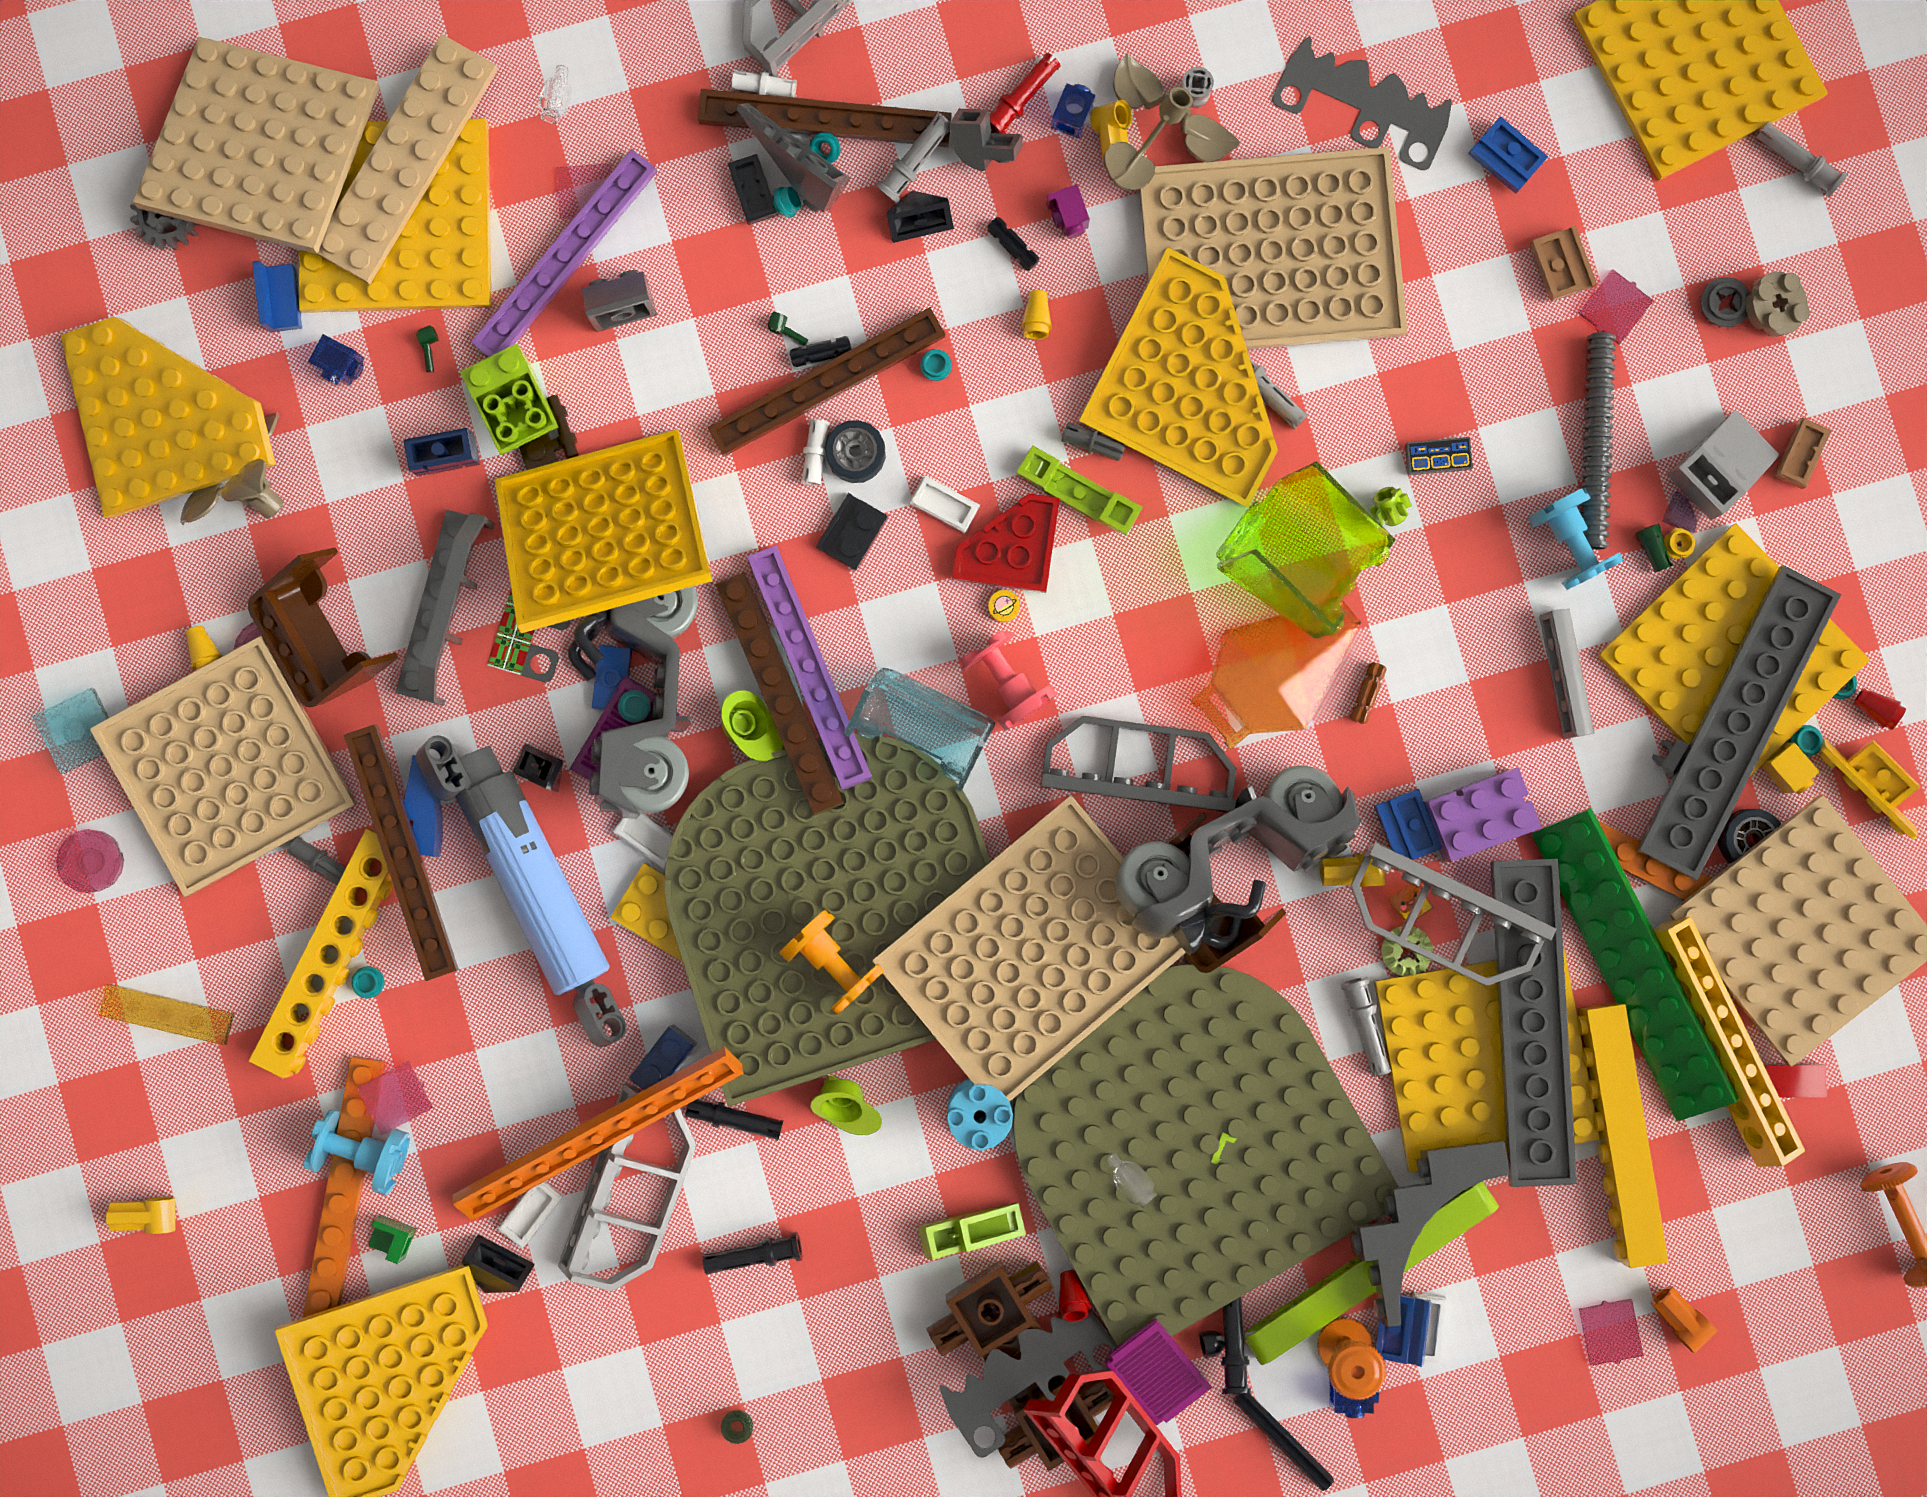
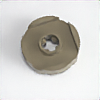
(1791, 298)

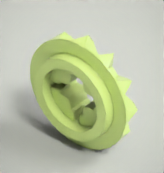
(1392, 952)

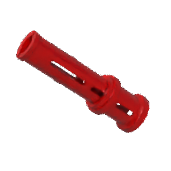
(1011, 106)

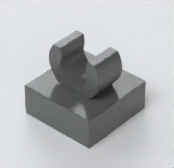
(1673, 759)

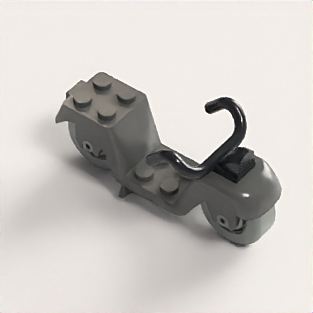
(637, 763)
(1295, 820)

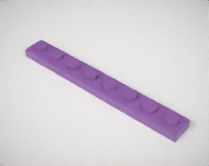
(565, 254)
(809, 667)

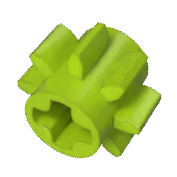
(1390, 506)

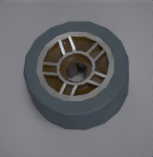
(1739, 825)

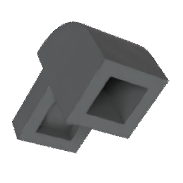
(976, 143)

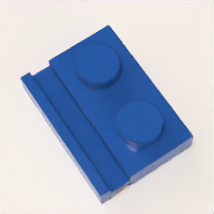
(1508, 155)
(1408, 825)
(1407, 1341)

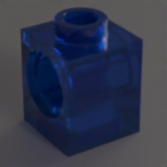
(1068, 122)

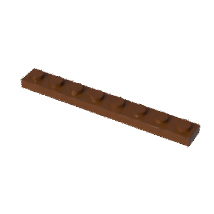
(820, 116)
(826, 382)
(779, 694)
(401, 852)

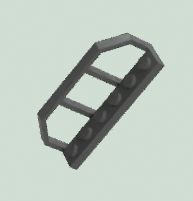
(438, 604)
(1153, 791)

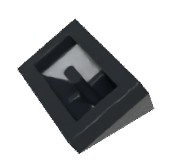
(919, 216)
(539, 768)
(496, 1267)

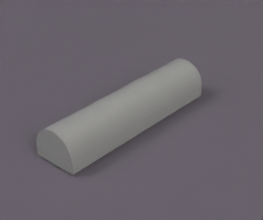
(1566, 673)

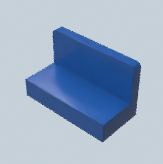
(277, 297)

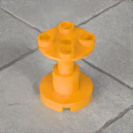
(822, 951)

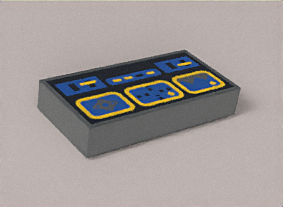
(1438, 456)

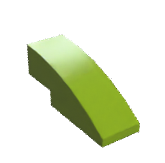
(971, 1230)

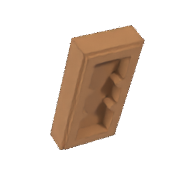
(1802, 453)

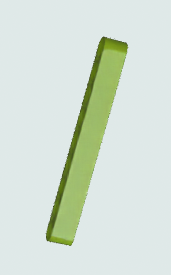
(1352, 1284)

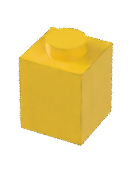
(1790, 769)

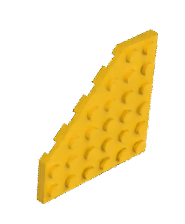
(1187, 384)
(156, 418)
(380, 1376)

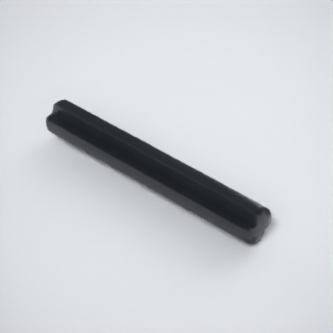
(1284, 1441)

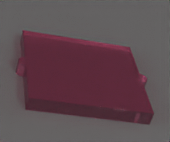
(578, 185)
(1616, 306)
(395, 1097)
(1611, 1332)

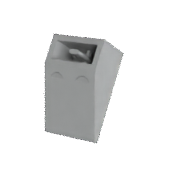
(1724, 465)

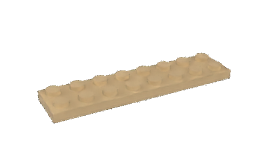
(406, 158)

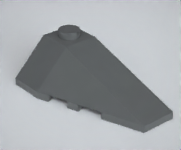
(804, 169)

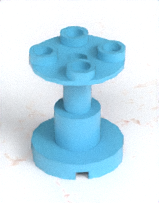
(1569, 527)
(979, 1131)
(369, 1155)

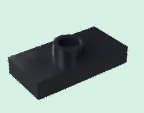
(752, 189)

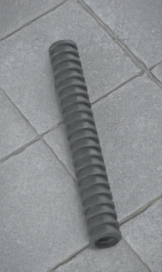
(1598, 437)

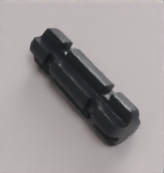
(1013, 243)
(819, 351)

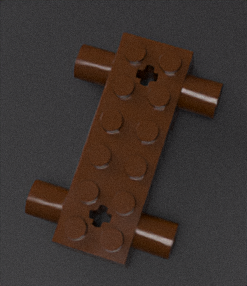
(1001, 1332)

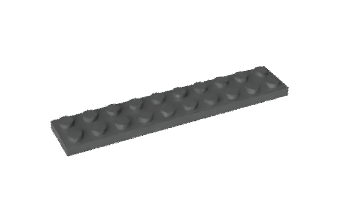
(1738, 722)
(1534, 1031)

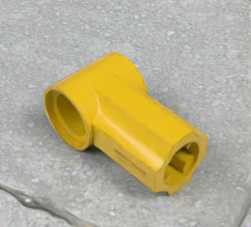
(1111, 123)
(1342, 871)
(152, 1215)

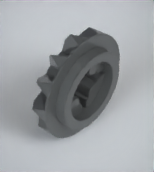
(1723, 288)

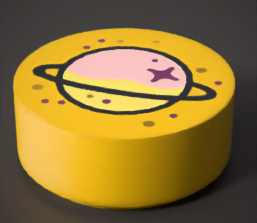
(1004, 606)

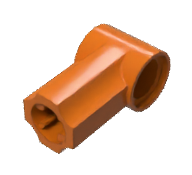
(1688, 1324)

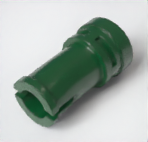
(1654, 547)

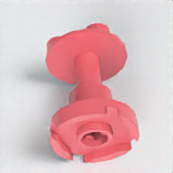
(1014, 688)

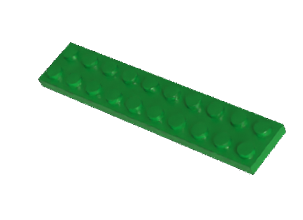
(1635, 966)

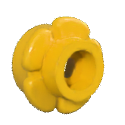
(1685, 538)

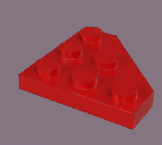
(1012, 547)

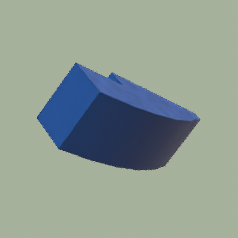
(424, 811)

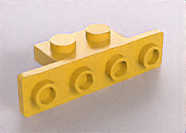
(1878, 778)

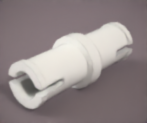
(763, 84)
(815, 452)

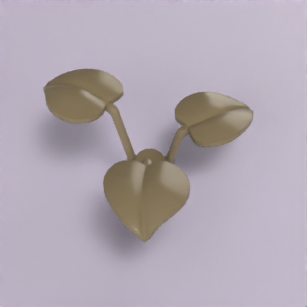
(1140, 87)
(247, 487)

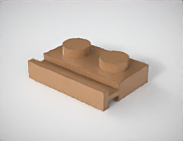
(1563, 263)

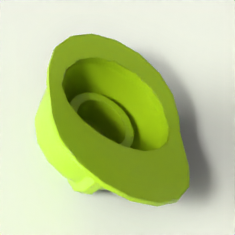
(750, 725)
(845, 1107)

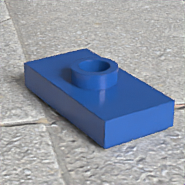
(610, 674)

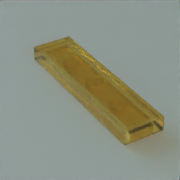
(166, 1014)

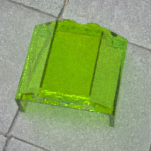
(1304, 549)

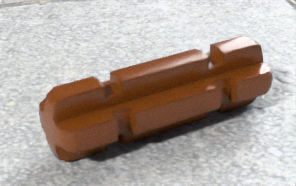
(1368, 693)

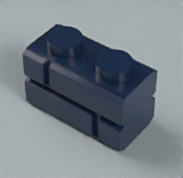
(441, 452)
(663, 1058)

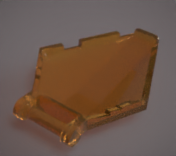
(1273, 675)

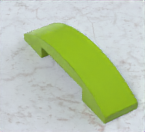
(1078, 492)

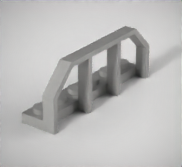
(798, 31)
(1445, 888)
(598, 1196)

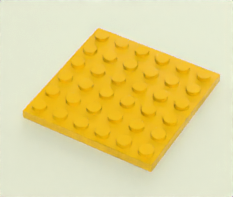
(1698, 71)
(439, 255)
(601, 531)
(1692, 630)
(1448, 1059)

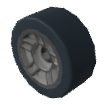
(851, 435)

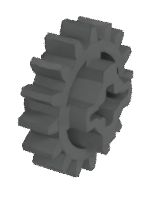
(157, 228)

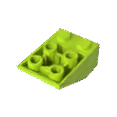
(509, 398)

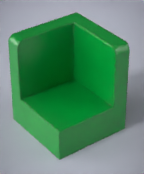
(391, 1238)

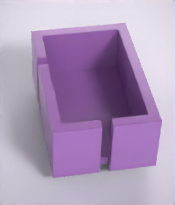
(1483, 816)

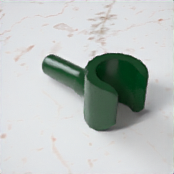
(777, 326)
(426, 337)

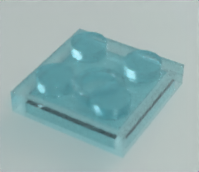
(68, 732)

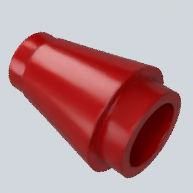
(1880, 708)
(1072, 1297)

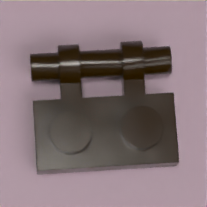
(542, 449)

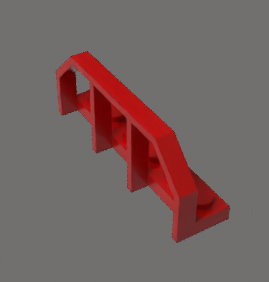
(1084, 1457)

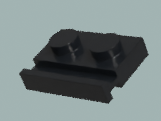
(852, 531)

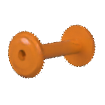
(1890, 1180)
(1352, 1361)

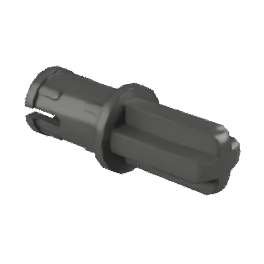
(1093, 442)
(316, 860)

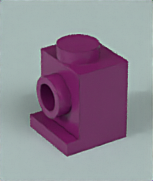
(1069, 211)

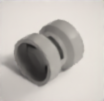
(1199, 91)

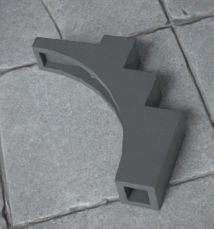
(1389, 1243)

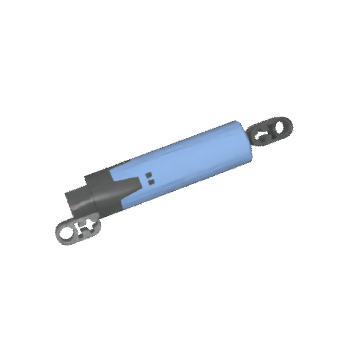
(527, 878)

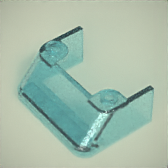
(923, 720)

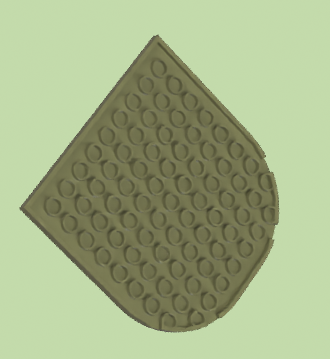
(760, 867)
(1158, 1091)

